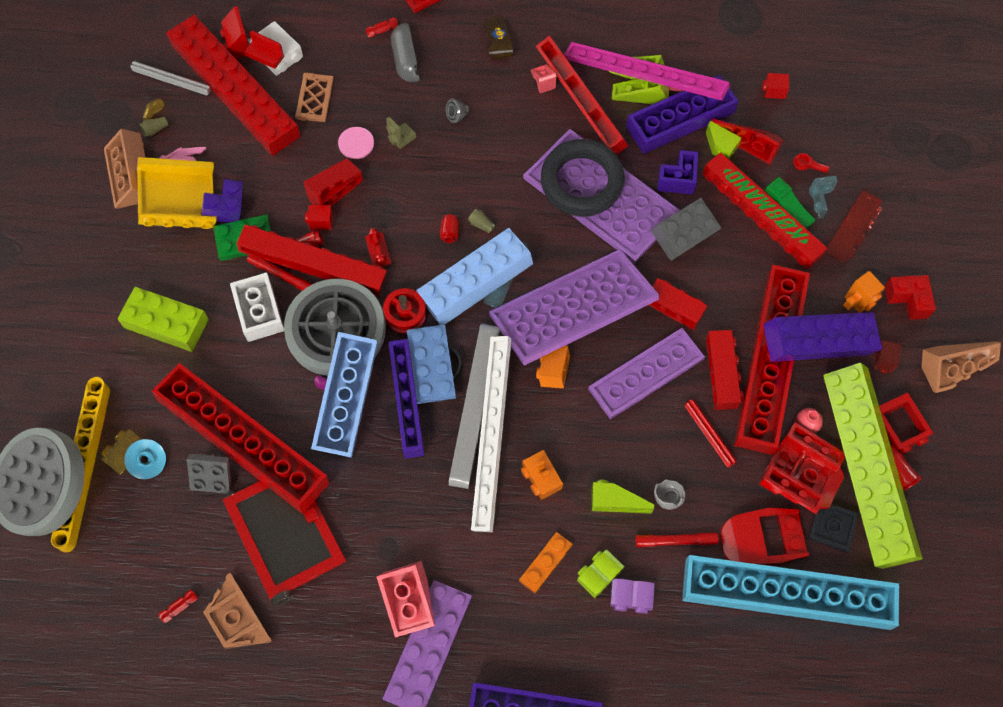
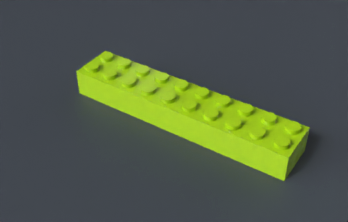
(872, 467)

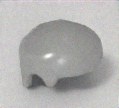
(669, 494)

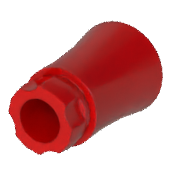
(907, 474)

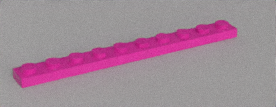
(647, 71)

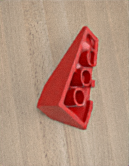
(755, 141)

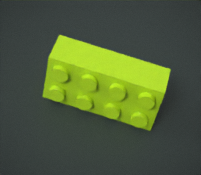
(163, 319)

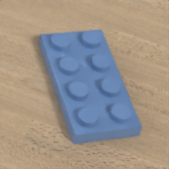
(431, 364)

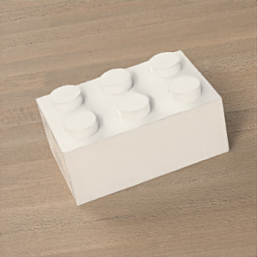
(257, 307)

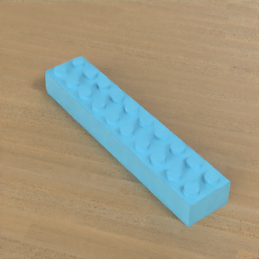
(791, 592)

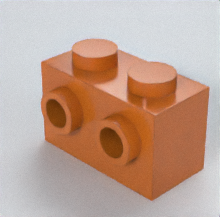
(554, 368)

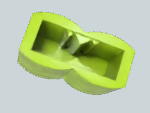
(599, 573)

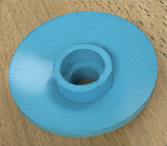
(154, 453)

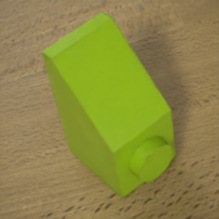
(722, 140)

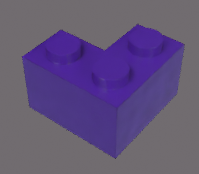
(680, 177)
(225, 206)

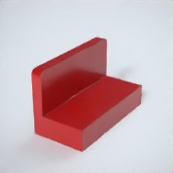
(264, 50)

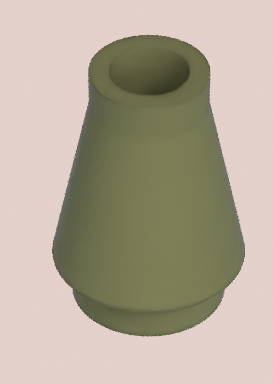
(153, 126)
(481, 221)

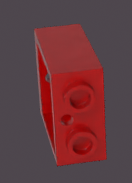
(916, 417)

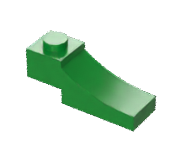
(782, 194)

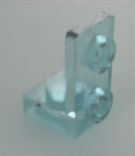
(817, 189)

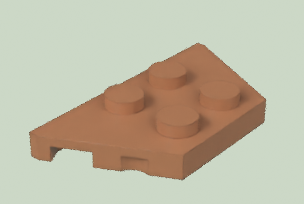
(234, 617)

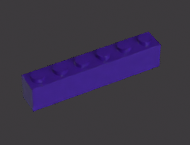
(406, 399)

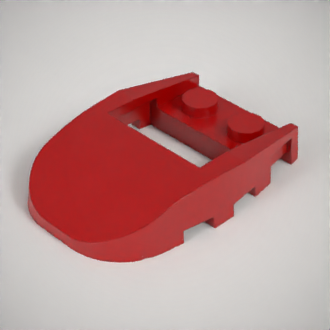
(744, 540)

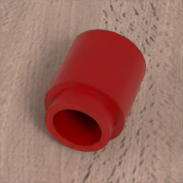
(449, 229)

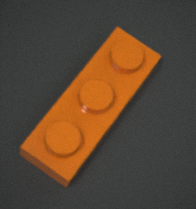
(545, 562)

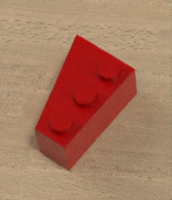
(333, 183)

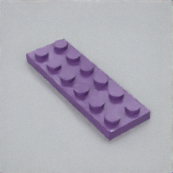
(646, 373)
(428, 649)

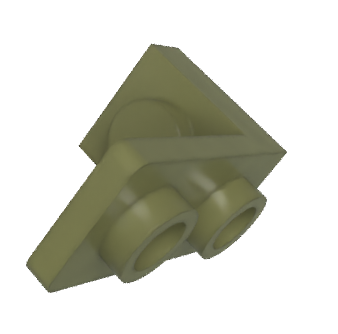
(399, 135)

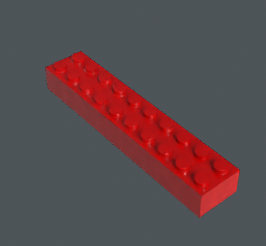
(233, 85)
(769, 381)
(241, 438)

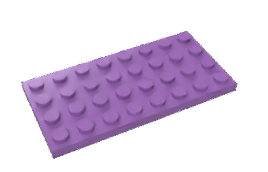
(628, 221)
(573, 306)

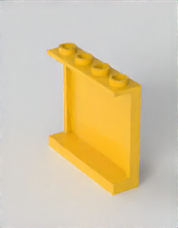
(173, 192)

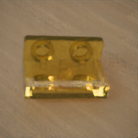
(115, 454)

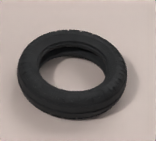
(582, 205)

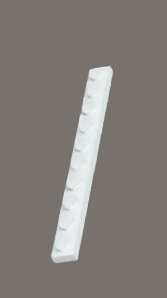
(491, 435)

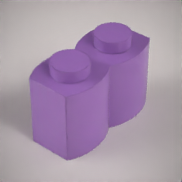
(632, 595)

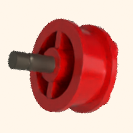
(404, 310)

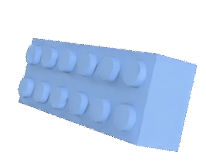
(475, 276)
(344, 395)

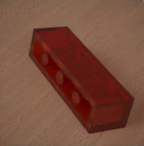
(853, 227)

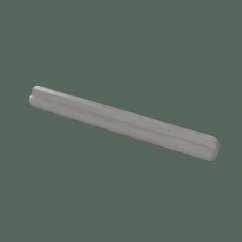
(170, 78)

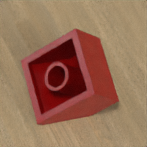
(234, 33)

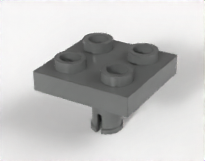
(209, 473)

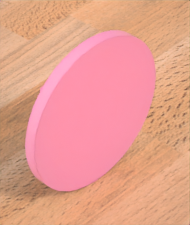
(356, 142)

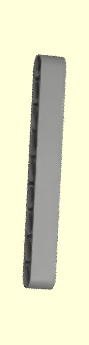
(472, 412)

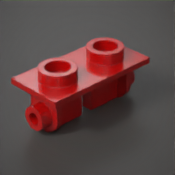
(377, 248)

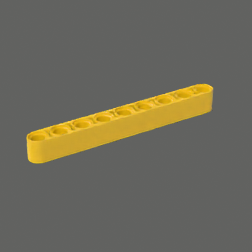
(88, 454)

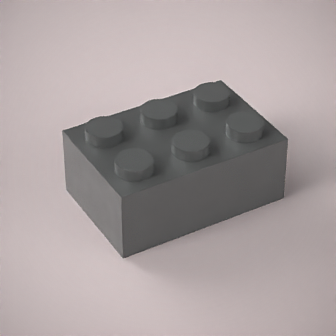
(685, 229)

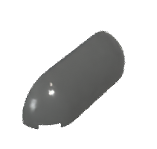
(404, 53)

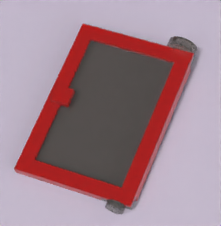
(281, 541)

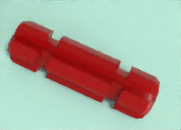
(381, 27)
(178, 606)

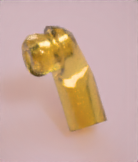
(152, 108)

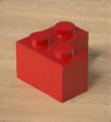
(914, 292)

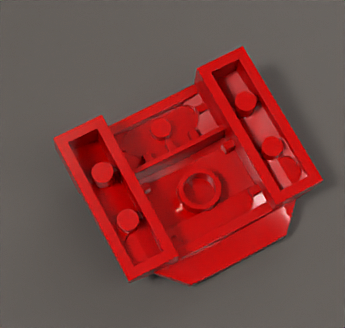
(805, 469)

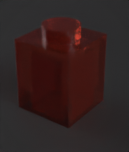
(888, 357)

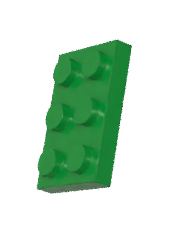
(228, 235)

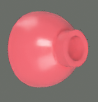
(810, 419)

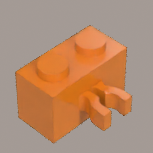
(864, 293)
(542, 475)

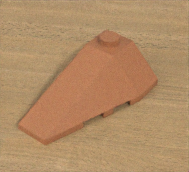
(952, 363)

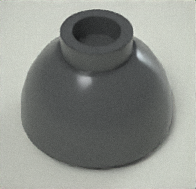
(456, 110)

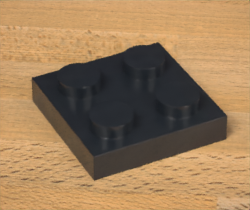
(834, 528)

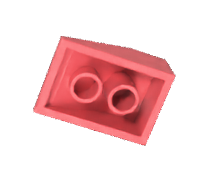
(407, 598)

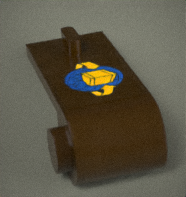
(498, 37)

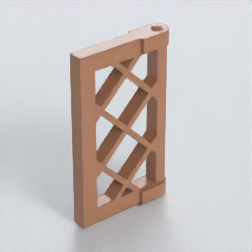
(311, 116)

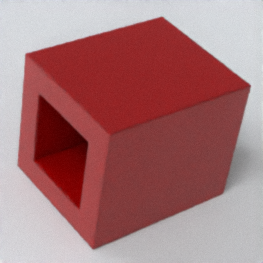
(776, 85)
(319, 217)

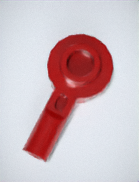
(804, 161)

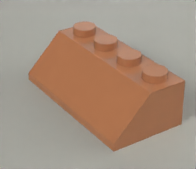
(121, 163)

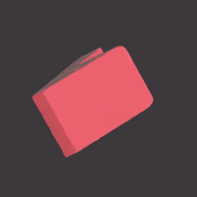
(544, 77)

